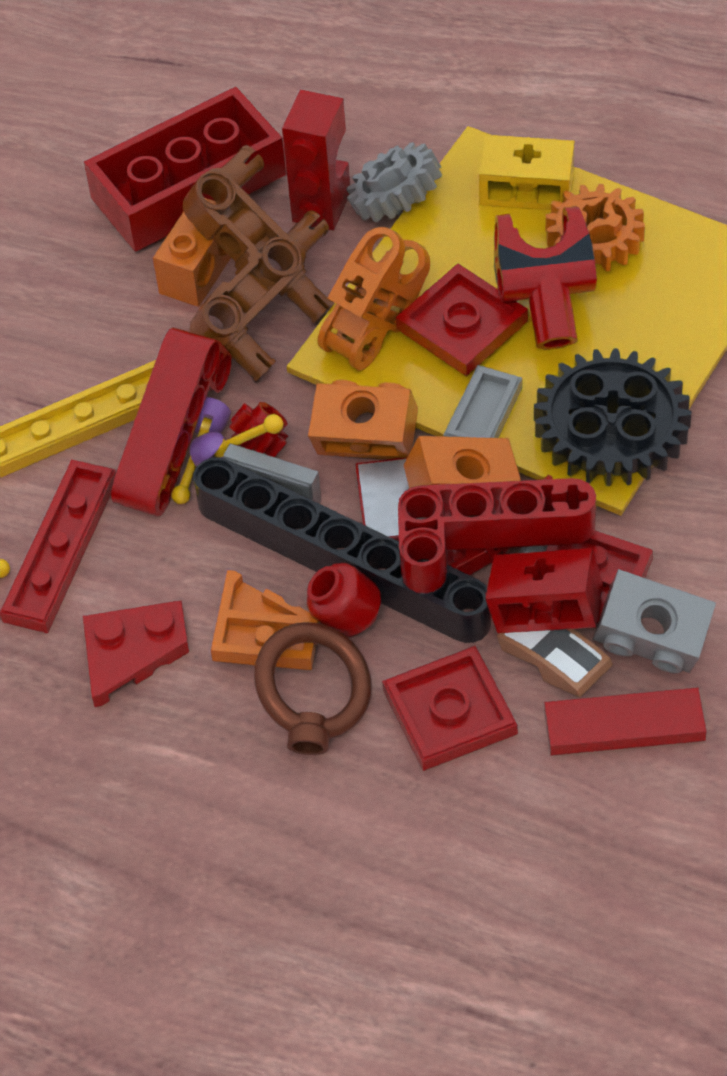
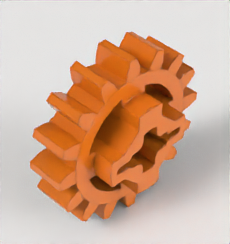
(611, 223)

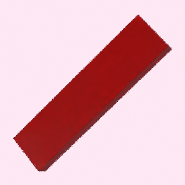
(58, 547)

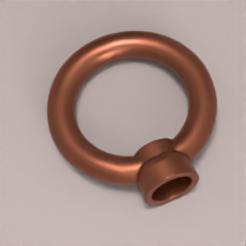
(310, 730)

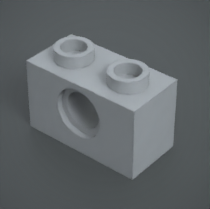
(680, 613)

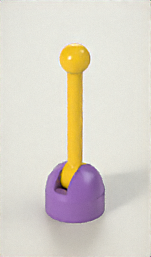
(211, 419)
(215, 444)

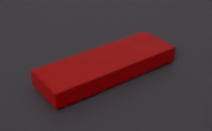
(625, 721)

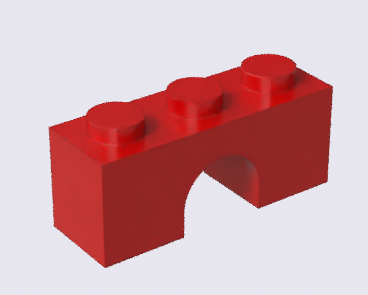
(311, 149)

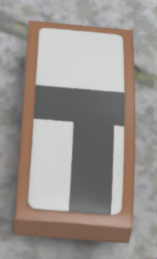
(561, 656)

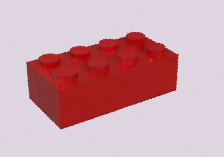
(148, 176)

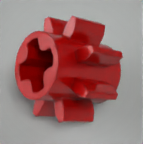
(247, 418)

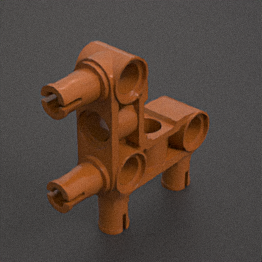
(250, 240)

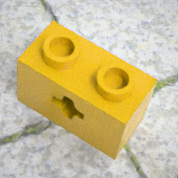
(525, 171)

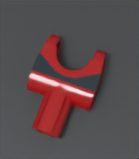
(546, 275)

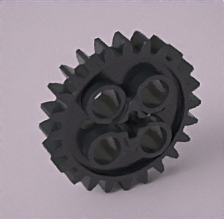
(618, 420)

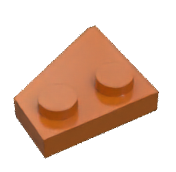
(249, 619)

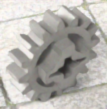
(394, 182)

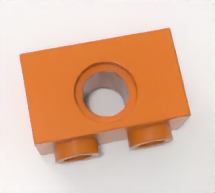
(384, 436)
(460, 460)

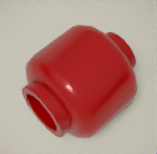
(343, 599)

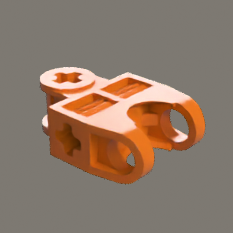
(366, 309)

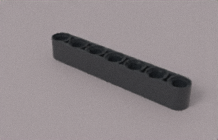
(271, 518)

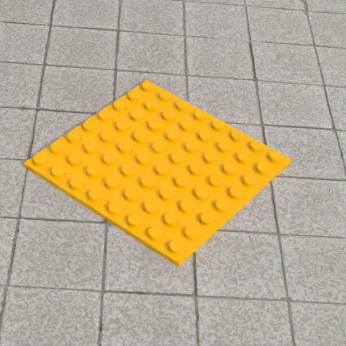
(660, 304)

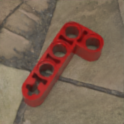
(167, 418)
(557, 509)

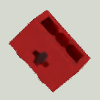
(544, 590)

